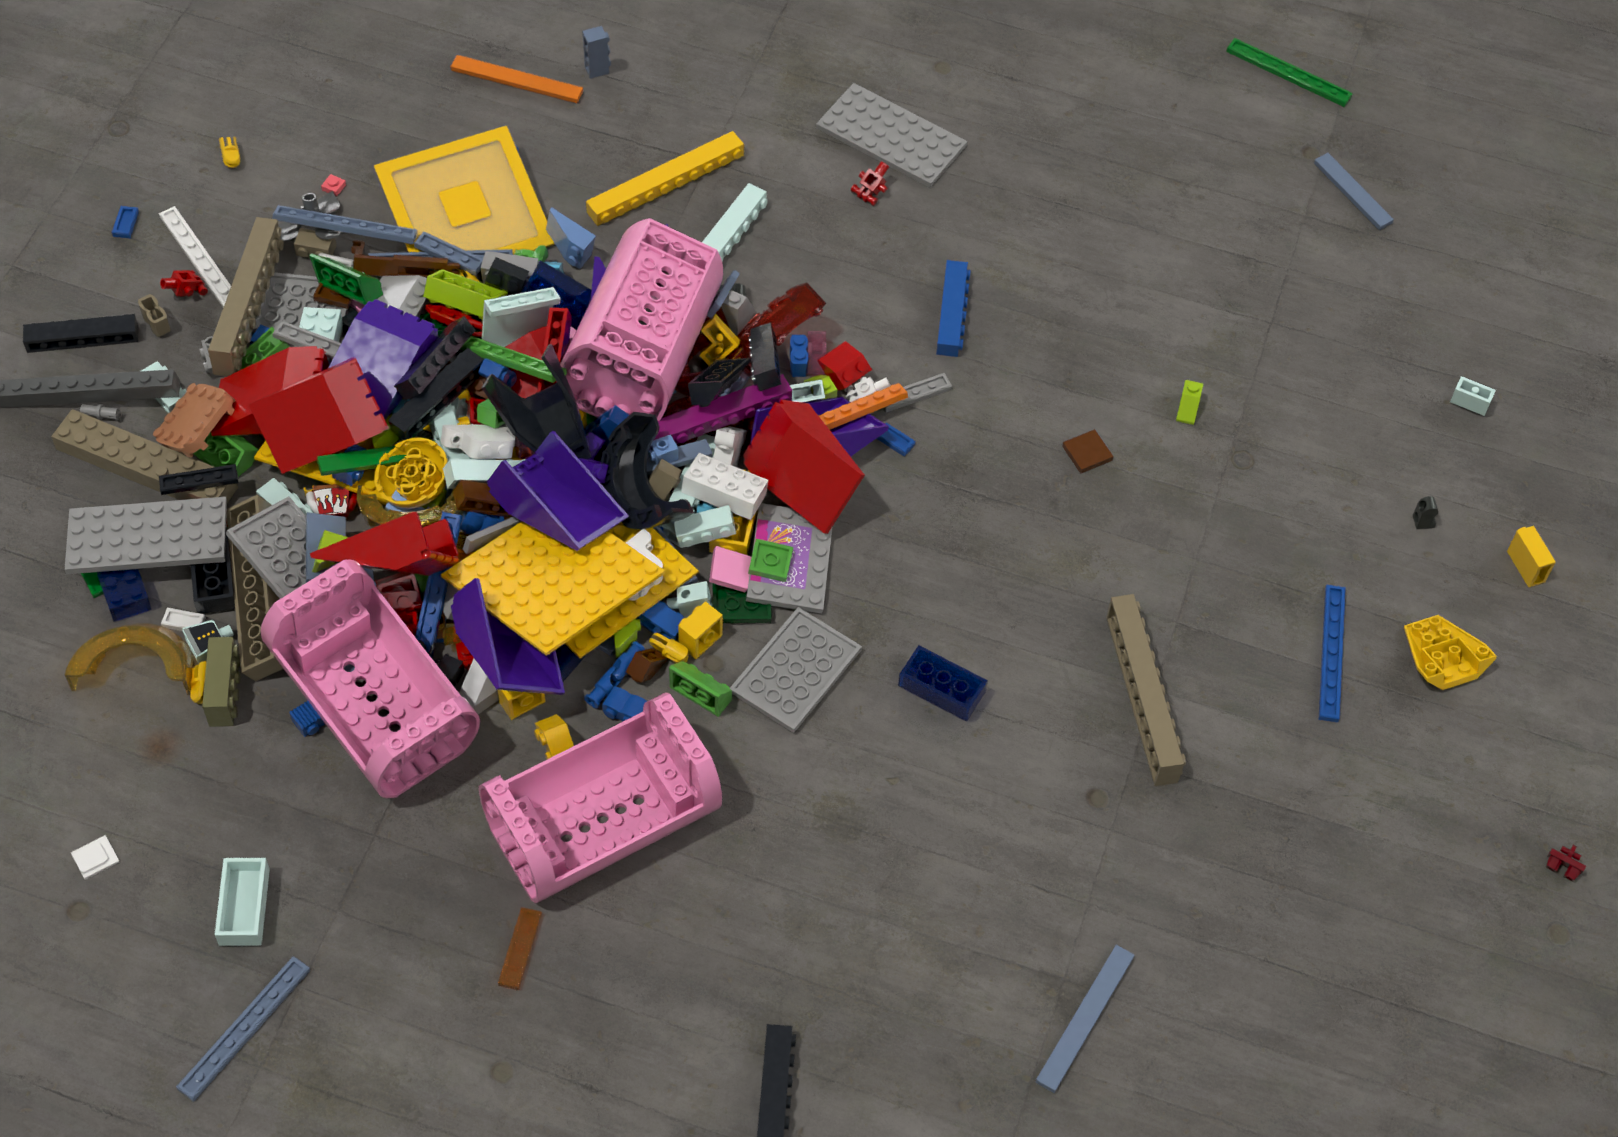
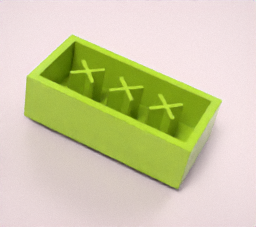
(460, 292)

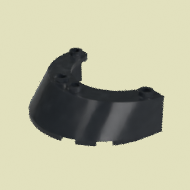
(628, 477)

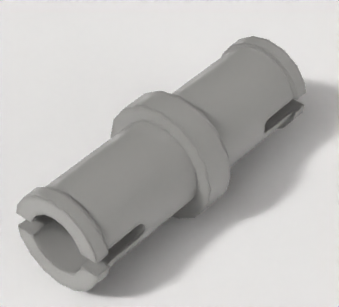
(100, 411)

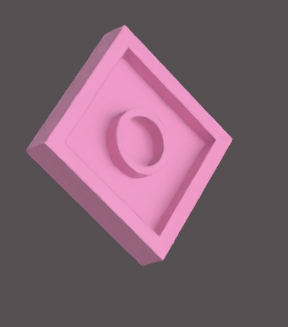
(730, 569)

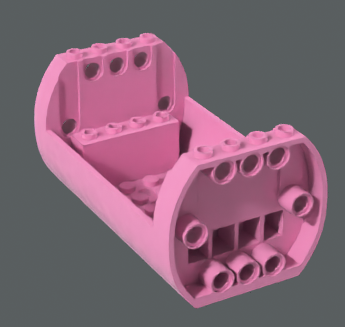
(633, 363)
(348, 621)
(642, 757)

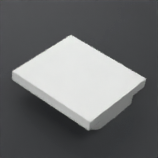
(95, 857)

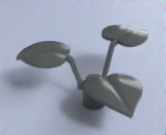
(327, 204)

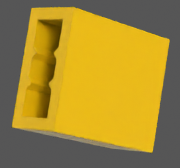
(1531, 556)

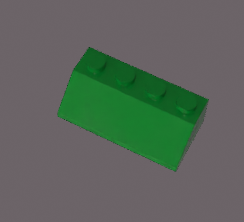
(346, 279)

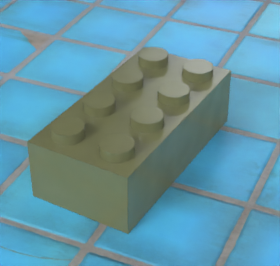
(221, 682)

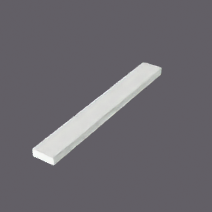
(196, 253)

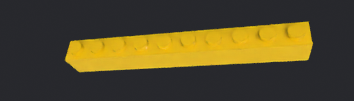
(664, 178)

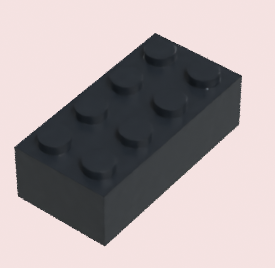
(213, 585)

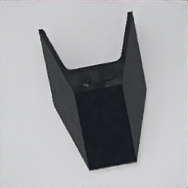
(543, 412)

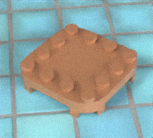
(194, 418)

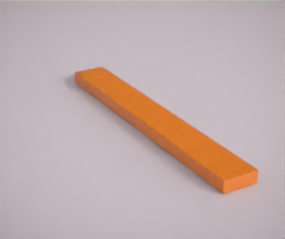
(517, 79)

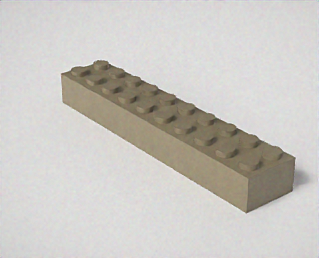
(245, 297)
(129, 455)
(252, 599)
(1145, 690)

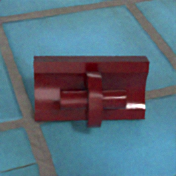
(1557, 858)

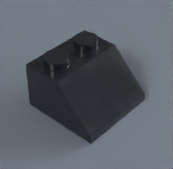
(506, 276)

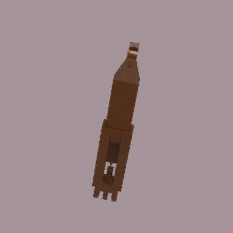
(398, 264)

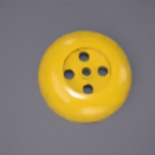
(420, 454)

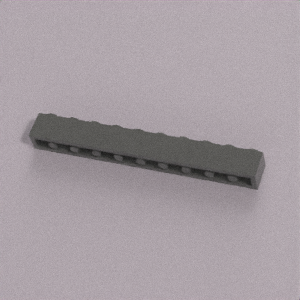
(89, 388)

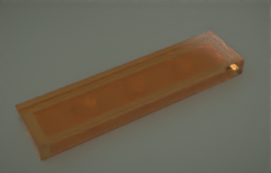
(520, 948)

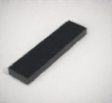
(198, 479)

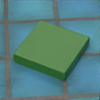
(770, 560)

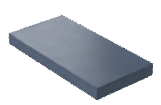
(315, 527)

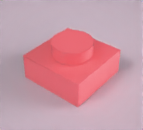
(333, 184)

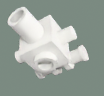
(865, 387)

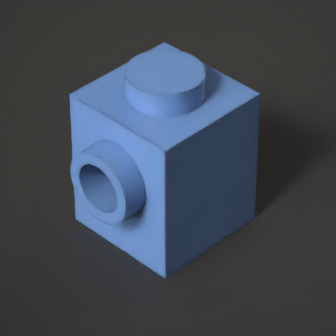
(664, 449)

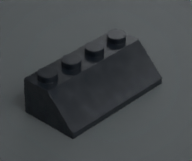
(716, 380)

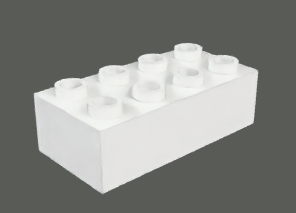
(724, 485)

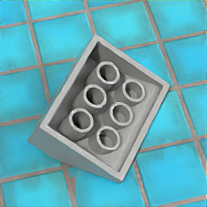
(405, 293)

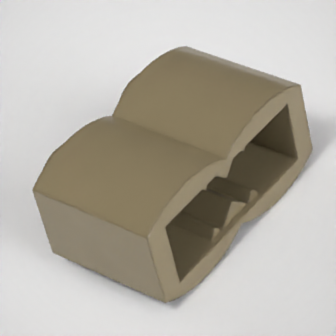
(154, 315)

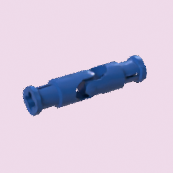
(616, 673)

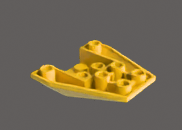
(1446, 652)

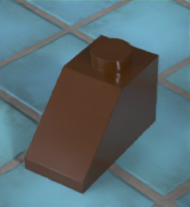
(646, 664)

